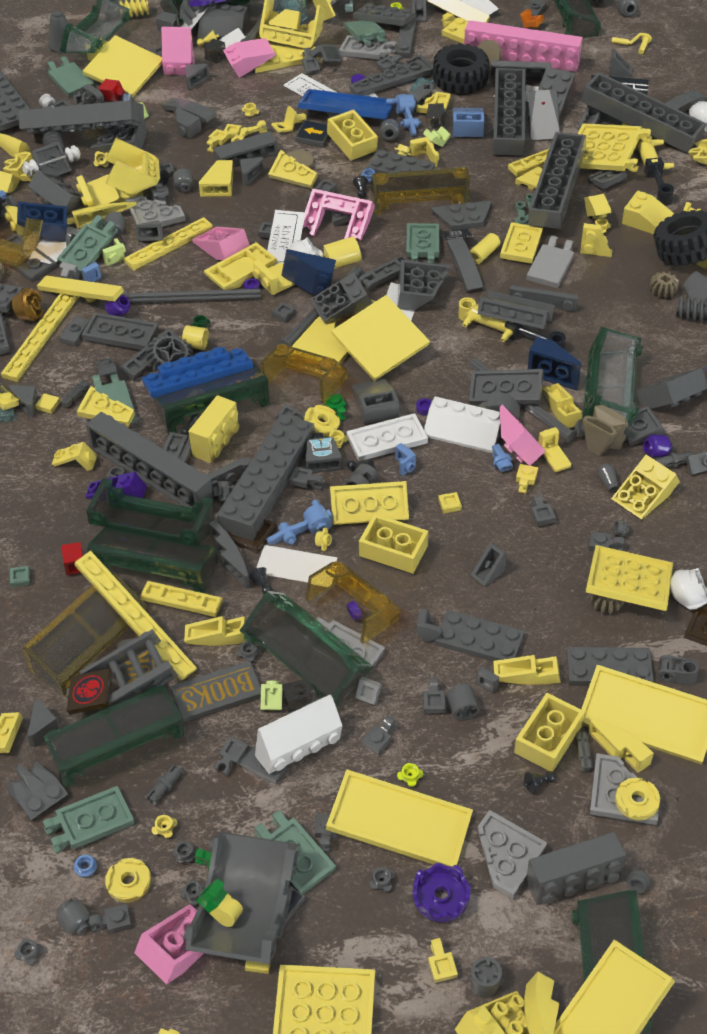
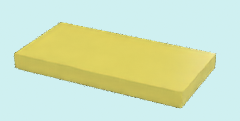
(360, 502)

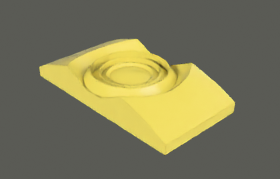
(236, 269)

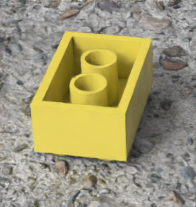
(352, 135)
(214, 429)
(393, 543)
(549, 732)

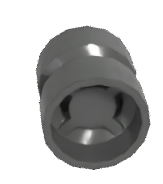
(363, 475)

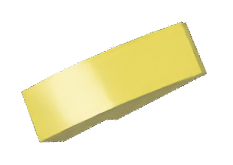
(562, 404)
(215, 632)
(528, 670)
(621, 744)
(539, 1007)

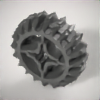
(159, 350)

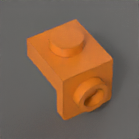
(529, 20)

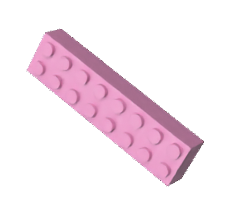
(528, 44)

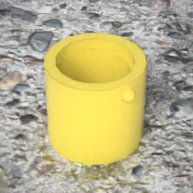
(196, 337)

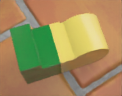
(220, 904)

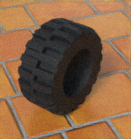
(460, 68)
(682, 238)

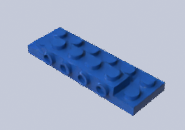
(196, 370)

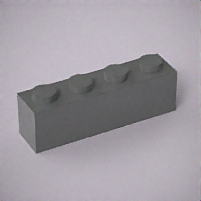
(251, 147)

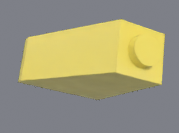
(218, 180)

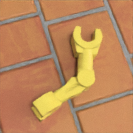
(245, 131)

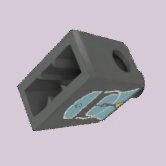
(323, 454)

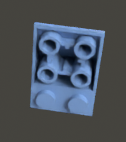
(468, 122)

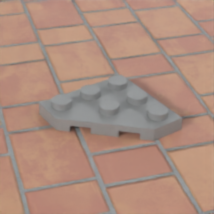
(155, 210)
(608, 776)
(507, 852)

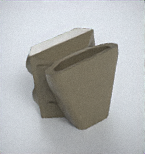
(604, 430)

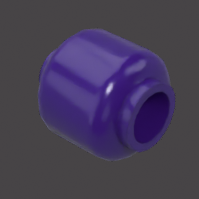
(119, 307)
(657, 446)

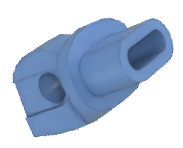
(501, 460)

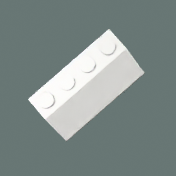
(463, 424)
(298, 734)

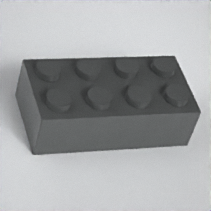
(575, 868)

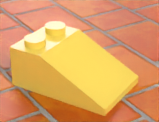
(645, 212)

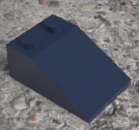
(53, 216)
(308, 271)
(556, 363)

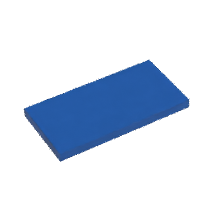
(342, 102)

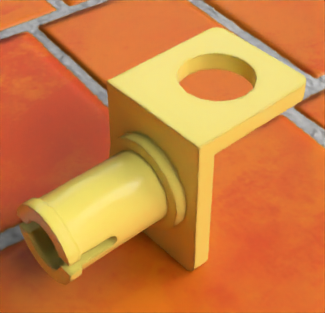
(290, 119)

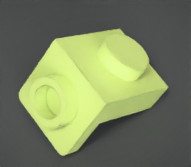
(114, 253)

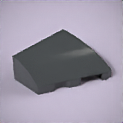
(696, 287)

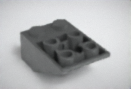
(342, 299)
(376, 401)

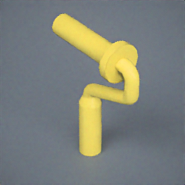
(646, 38)

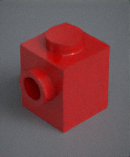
(111, 90)
(70, 554)

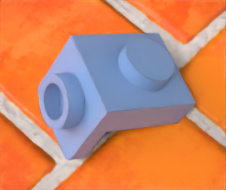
(406, 458)

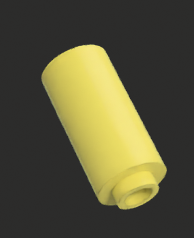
(485, 248)

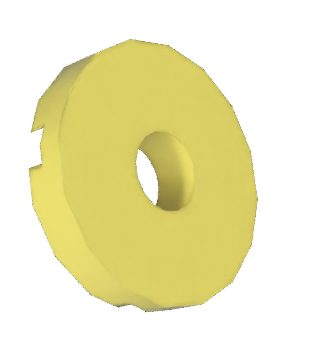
(322, 412)
(633, 809)
(128, 892)

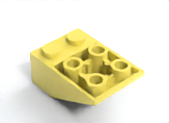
(646, 487)
(499, 1016)

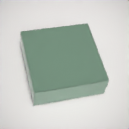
(20, 576)

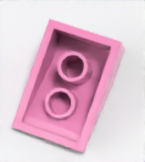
(176, 50)
(248, 55)
(222, 242)
(518, 438)
(164, 947)

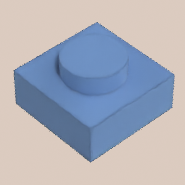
(91, 273)

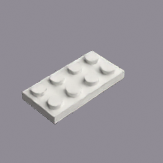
(385, 436)

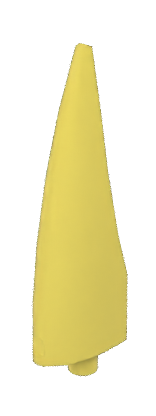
(13, 145)
(87, 214)

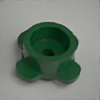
(200, 321)

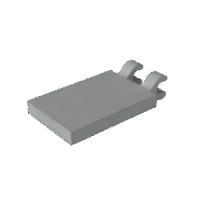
(375, 50)
(551, 263)
(369, 651)

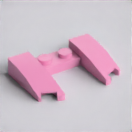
(322, 200)

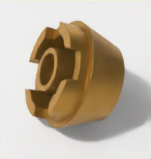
(27, 305)

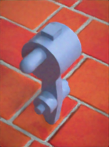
(405, 105)
(315, 520)

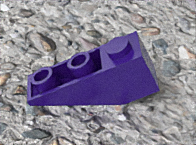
(130, 483)

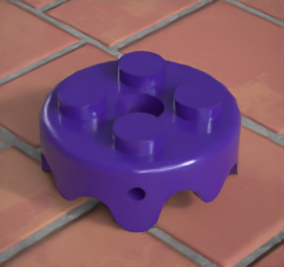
(445, 879)

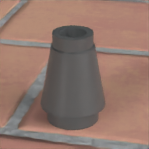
(608, 477)

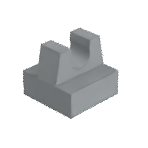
(69, 271)
(368, 690)

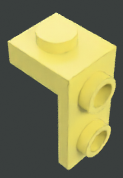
(424, 146)
(80, 452)
(554, 455)

